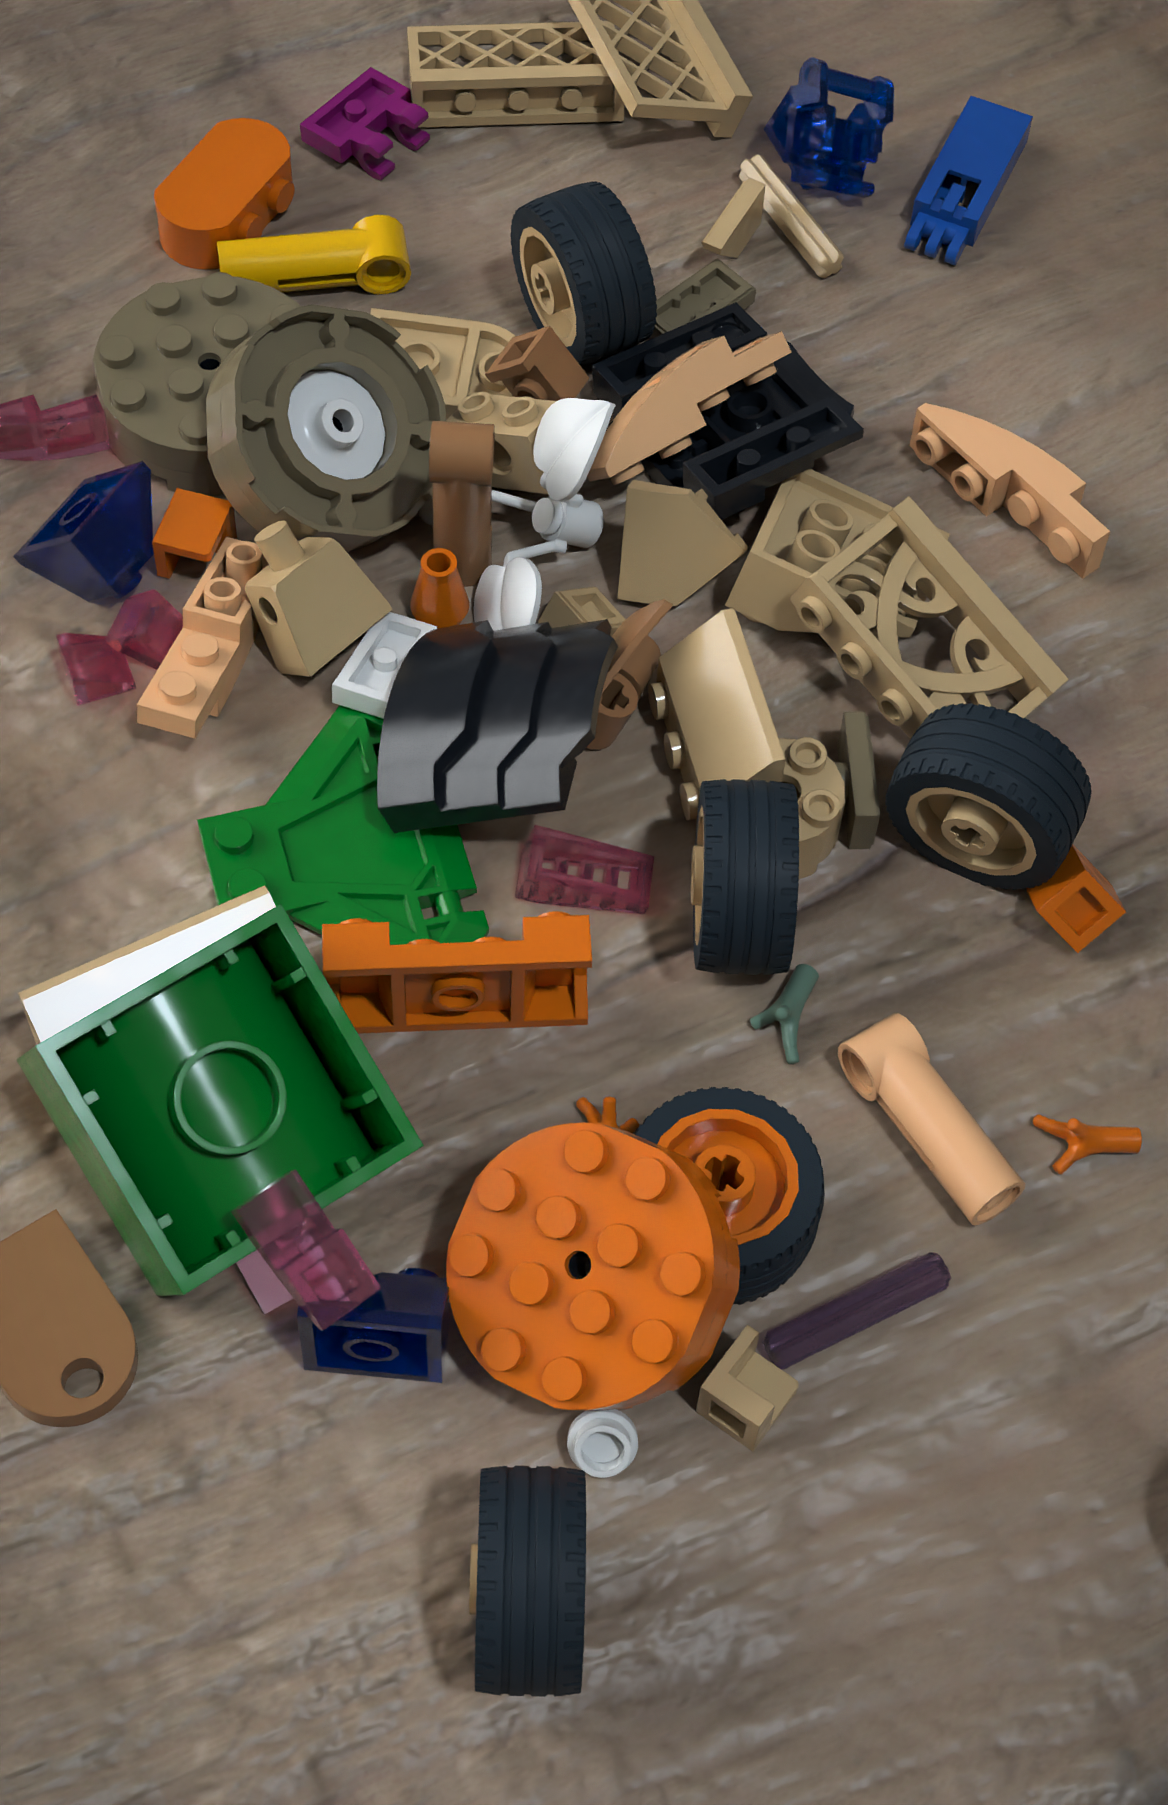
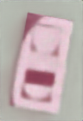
(52, 433)
(306, 1250)

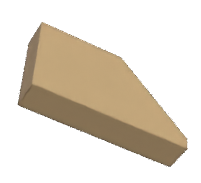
(737, 220)

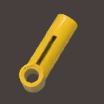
(367, 256)

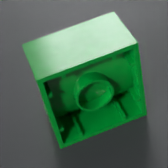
(212, 1093)

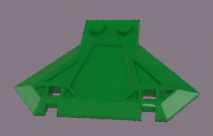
(334, 855)

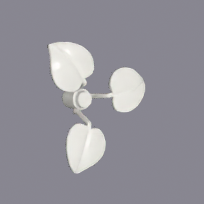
(565, 452)

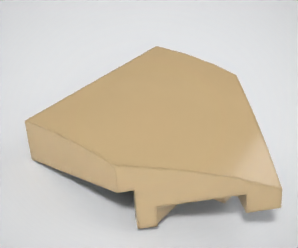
(671, 543)

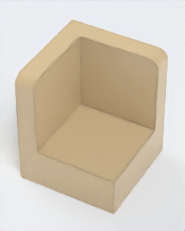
(745, 1392)

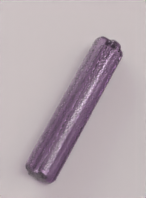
(856, 1310)

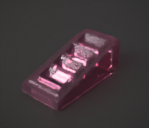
(561, 889)

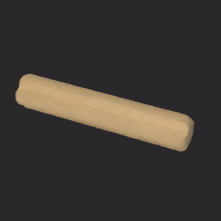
(794, 218)

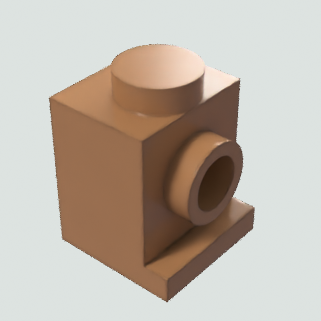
(538, 367)

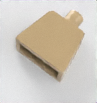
(310, 599)

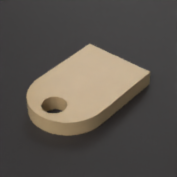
(453, 349)

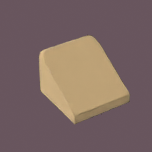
(579, 607)

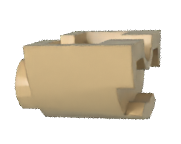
(819, 799)

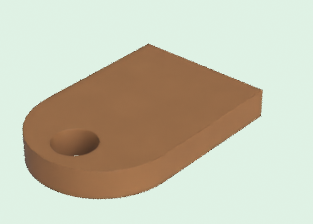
(56, 1322)

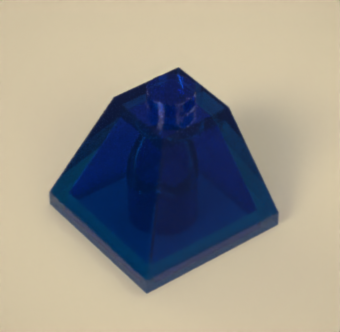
(97, 536)
(389, 1335)

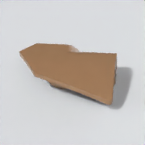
(628, 672)

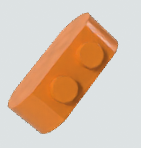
(224, 191)

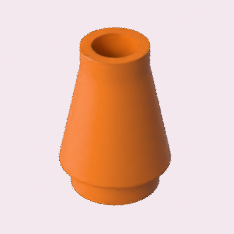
(439, 590)

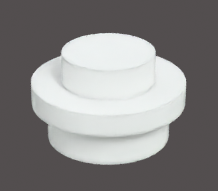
(602, 1442)

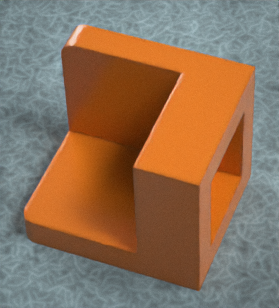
(192, 529)
(1077, 901)

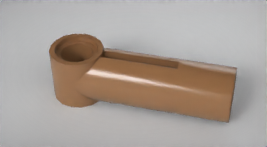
(462, 493)

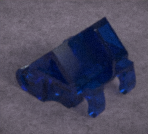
(828, 149)

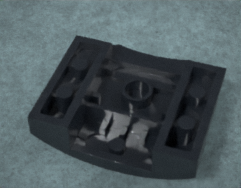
(752, 436)
(489, 722)

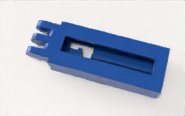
(978, 150)

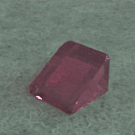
(145, 628)
(93, 667)

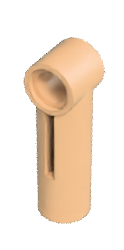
(895, 1070)

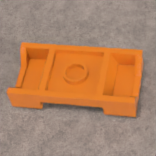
(460, 983)

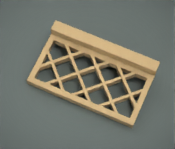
(697, 57)
(504, 93)

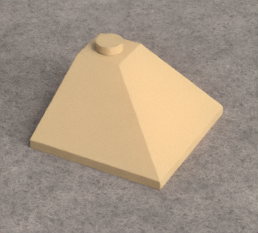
(800, 534)

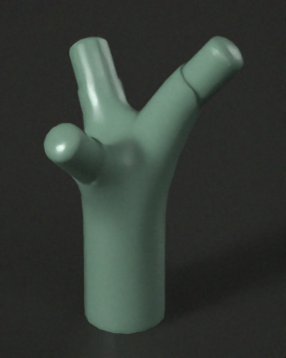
(789, 1008)

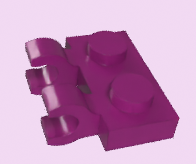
(357, 115)

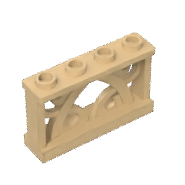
(955, 591)

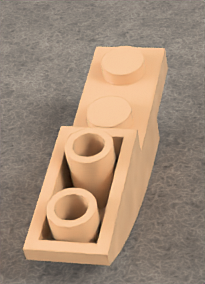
(672, 402)
(1005, 470)
(209, 648)

